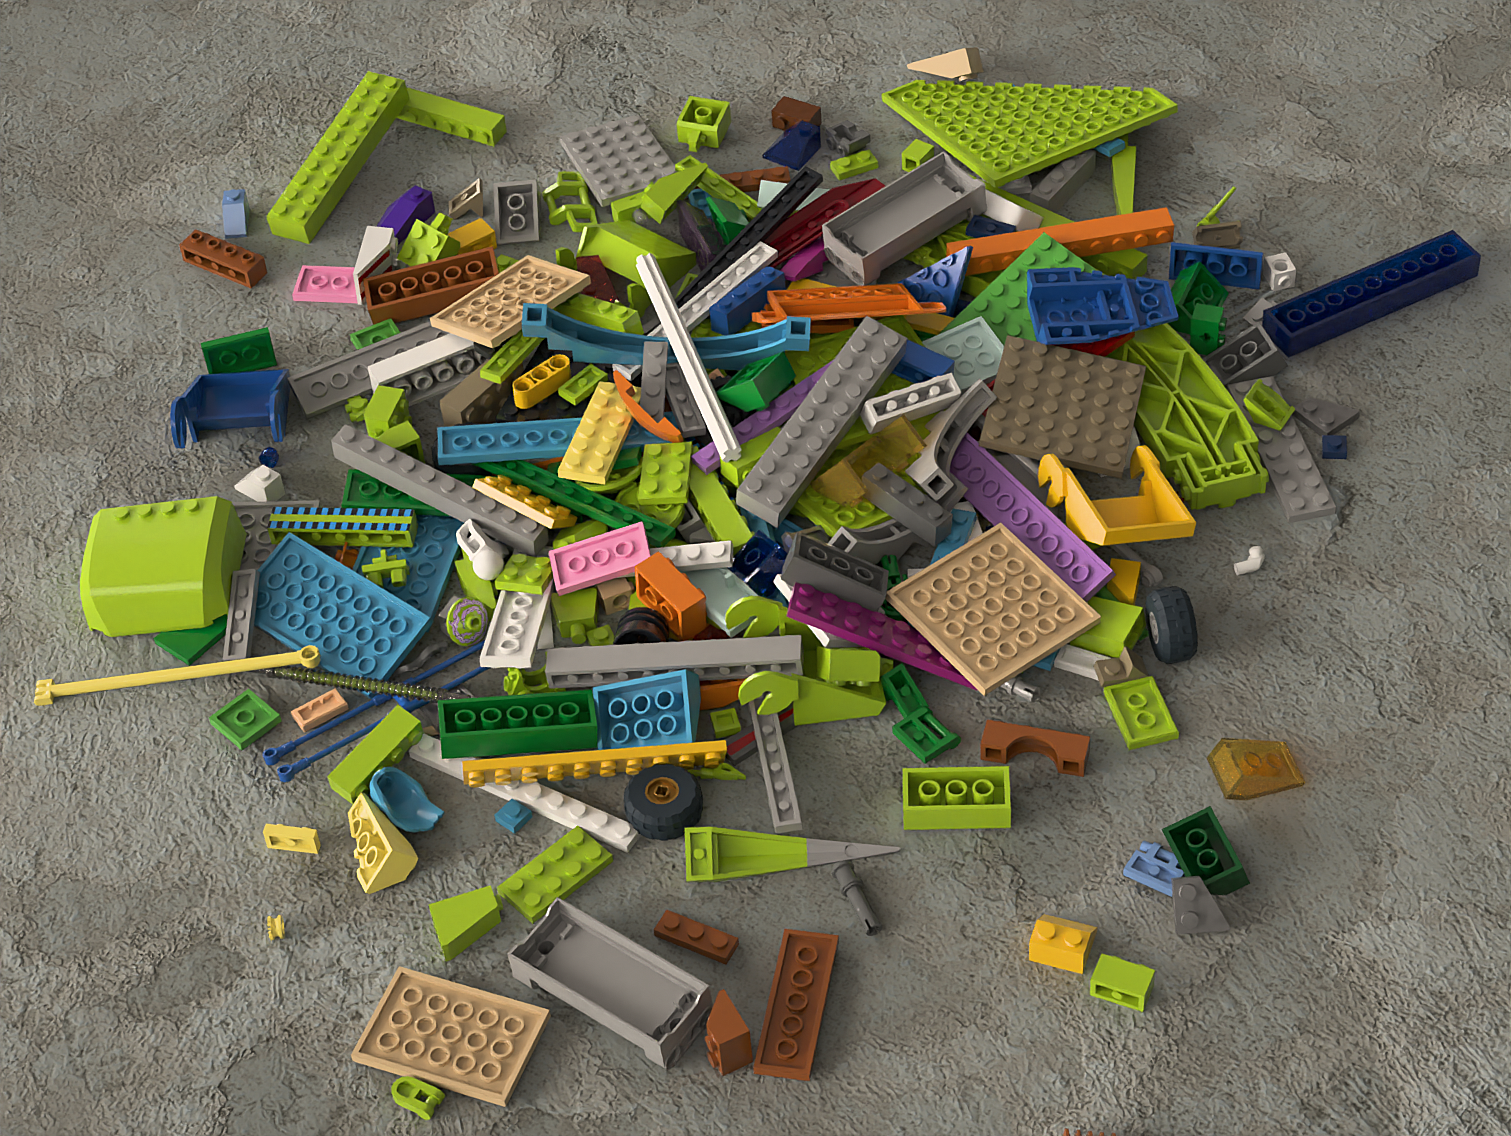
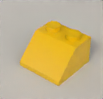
(1061, 943)

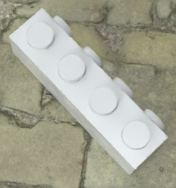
(912, 401)

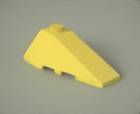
(381, 848)

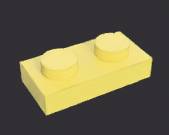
(291, 838)

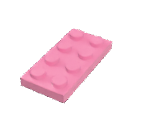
(599, 558)

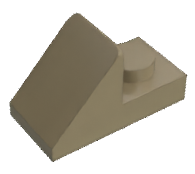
(468, 199)
(1120, 670)

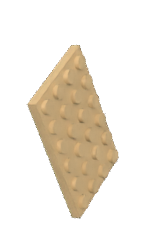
(496, 307)
(451, 1036)

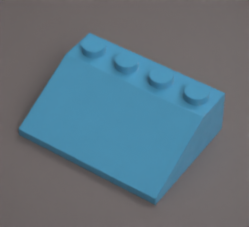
(648, 711)

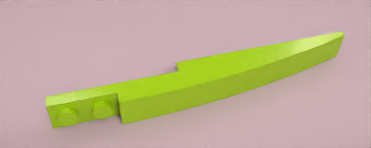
(1123, 177)

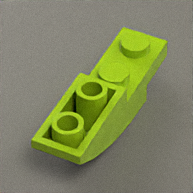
(475, 586)

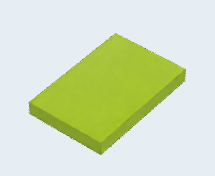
(1141, 713)

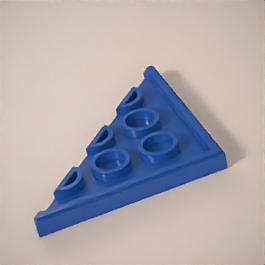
(941, 281)

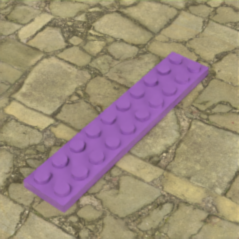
(1006, 501)

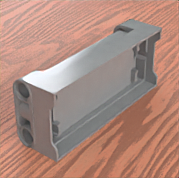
(902, 218)
(614, 982)

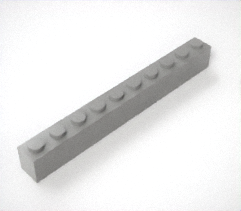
(439, 490)
(707, 658)

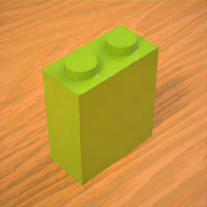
(1118, 628)

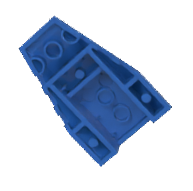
(1092, 307)

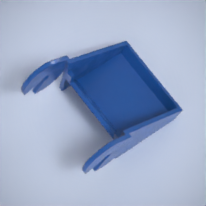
(232, 403)

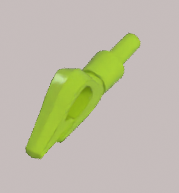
(720, 773)

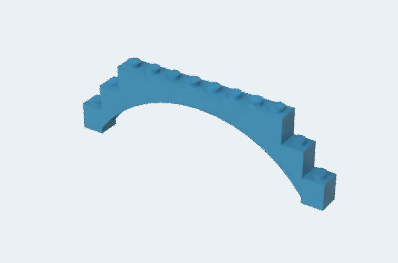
(608, 346)

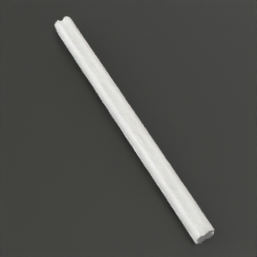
(688, 358)

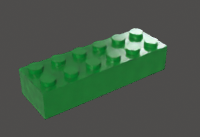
(517, 724)

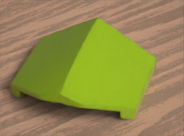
(1267, 406)

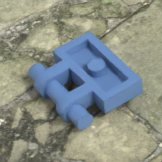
(1151, 871)

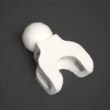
(482, 551)

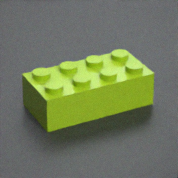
(956, 798)

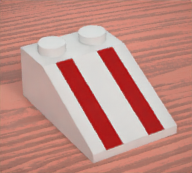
(375, 257)

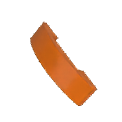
(662, 429)

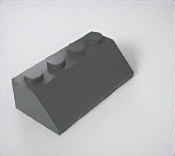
(835, 572)

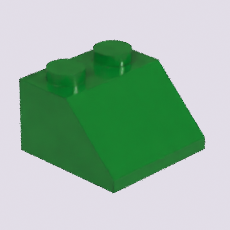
(727, 218)

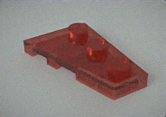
(600, 283)

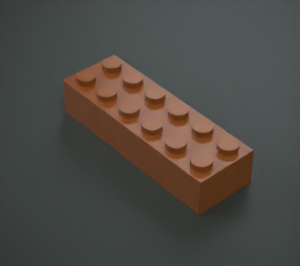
(427, 286)

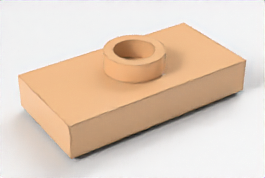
(319, 710)

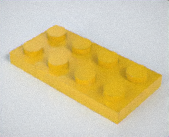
(525, 502)

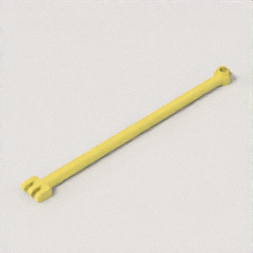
(47, 690)

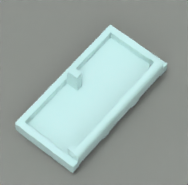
(721, 591)

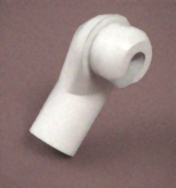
(1253, 562)

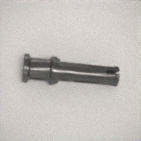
(853, 889)

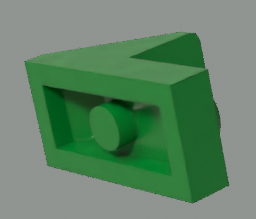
(902, 690)

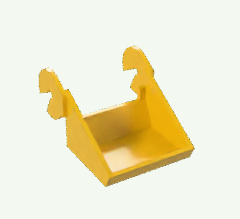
(1150, 516)

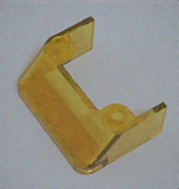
(888, 447)

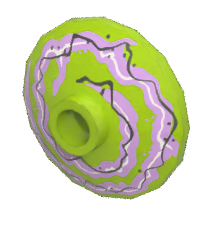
(460, 619)

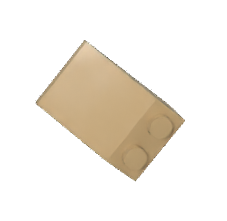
(956, 64)

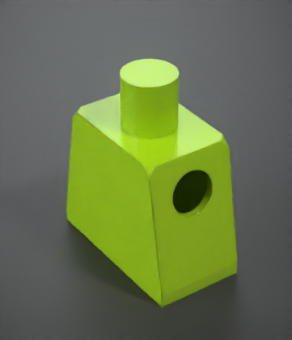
(576, 613)

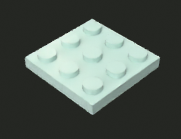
(973, 349)

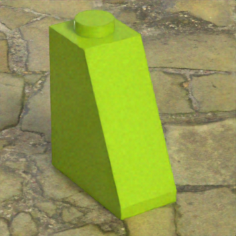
(465, 919)

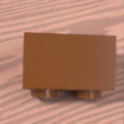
(727, 1037)

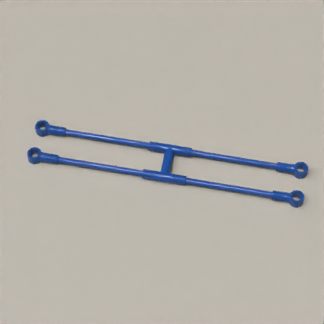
(287, 772)

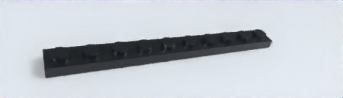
(757, 230)

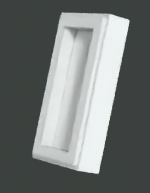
(1078, 661)

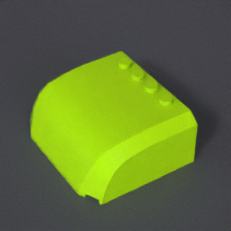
(160, 566)

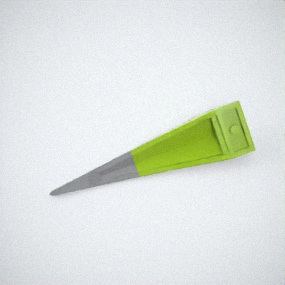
(731, 854)

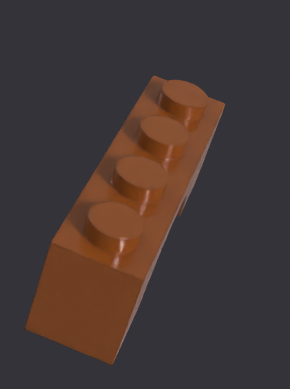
(1005, 740)

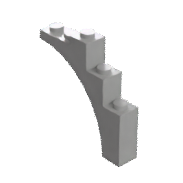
(947, 429)
(890, 536)

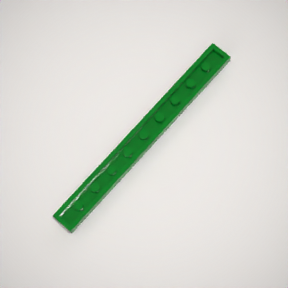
(579, 498)

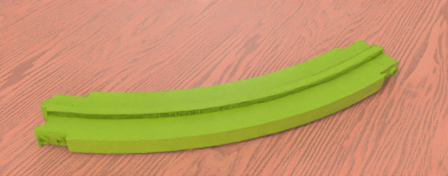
(1181, 405)

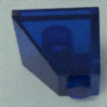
(795, 146)

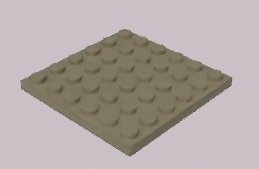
(1063, 406)

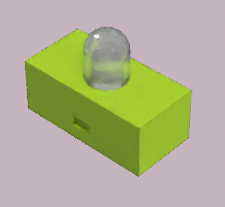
(630, 209)

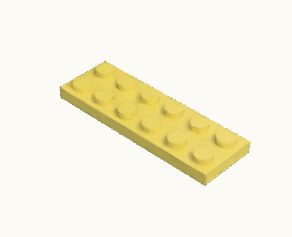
(598, 436)

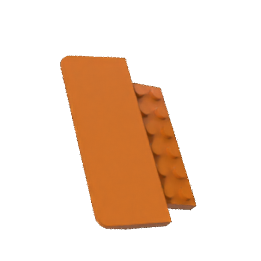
(844, 303)

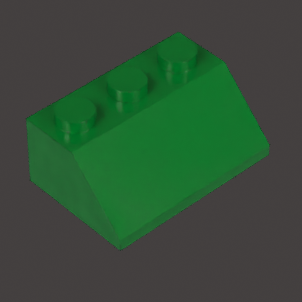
(1191, 287)
(758, 383)

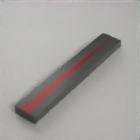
(744, 742)

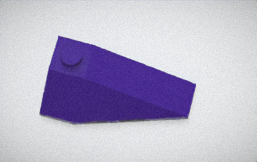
(404, 211)

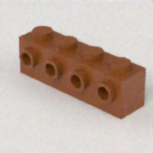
(223, 258)

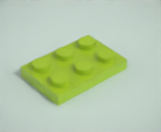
(665, 473)

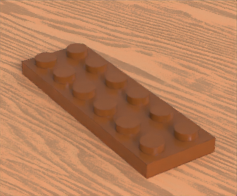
(796, 1005)

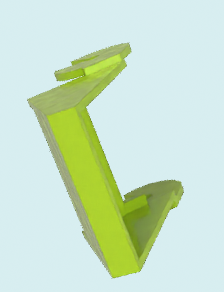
(618, 249)
(811, 696)

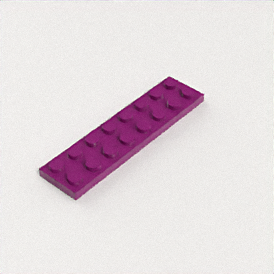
(869, 630)

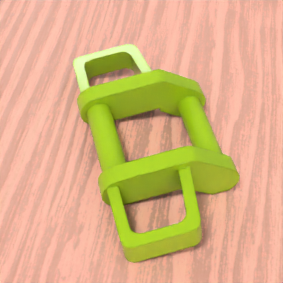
(569, 211)

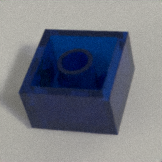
(759, 564)

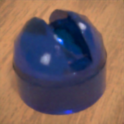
(269, 457)

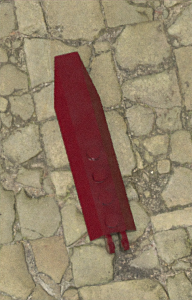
(807, 223)

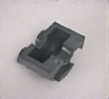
(846, 138)

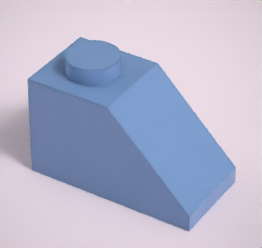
(235, 213)

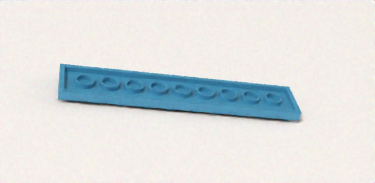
(523, 440)

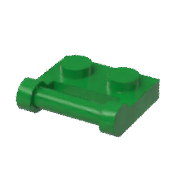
(920, 739)

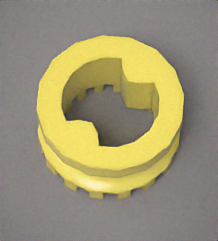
(276, 926)

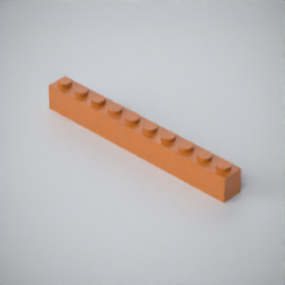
(1080, 238)

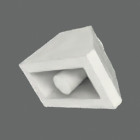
(262, 485)

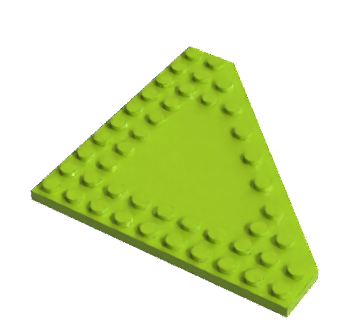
(1020, 130)

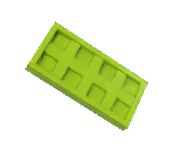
(555, 874)

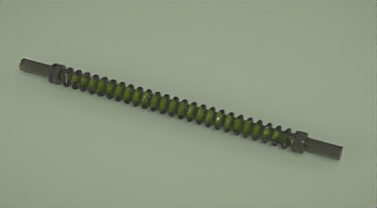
(363, 684)

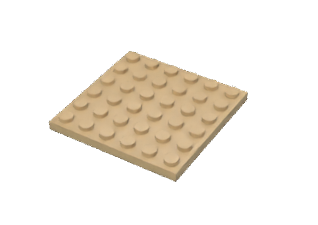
(992, 608)

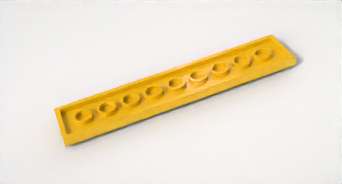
(585, 763)

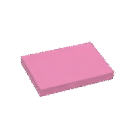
(325, 284)

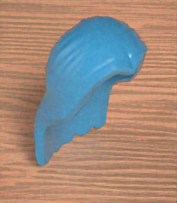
(403, 800)

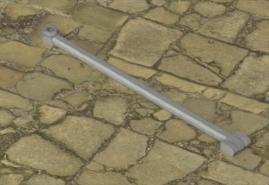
(1149, 573)

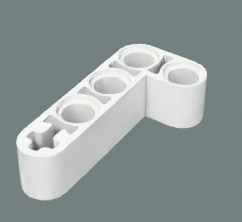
(1011, 213)

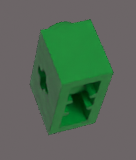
(1207, 328)

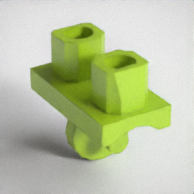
(387, 567)

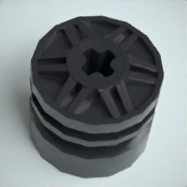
(641, 626)

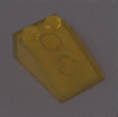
(1253, 768)

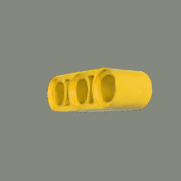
(541, 381)

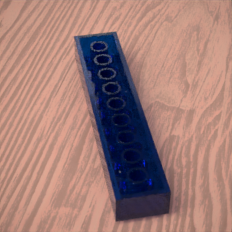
(1370, 293)

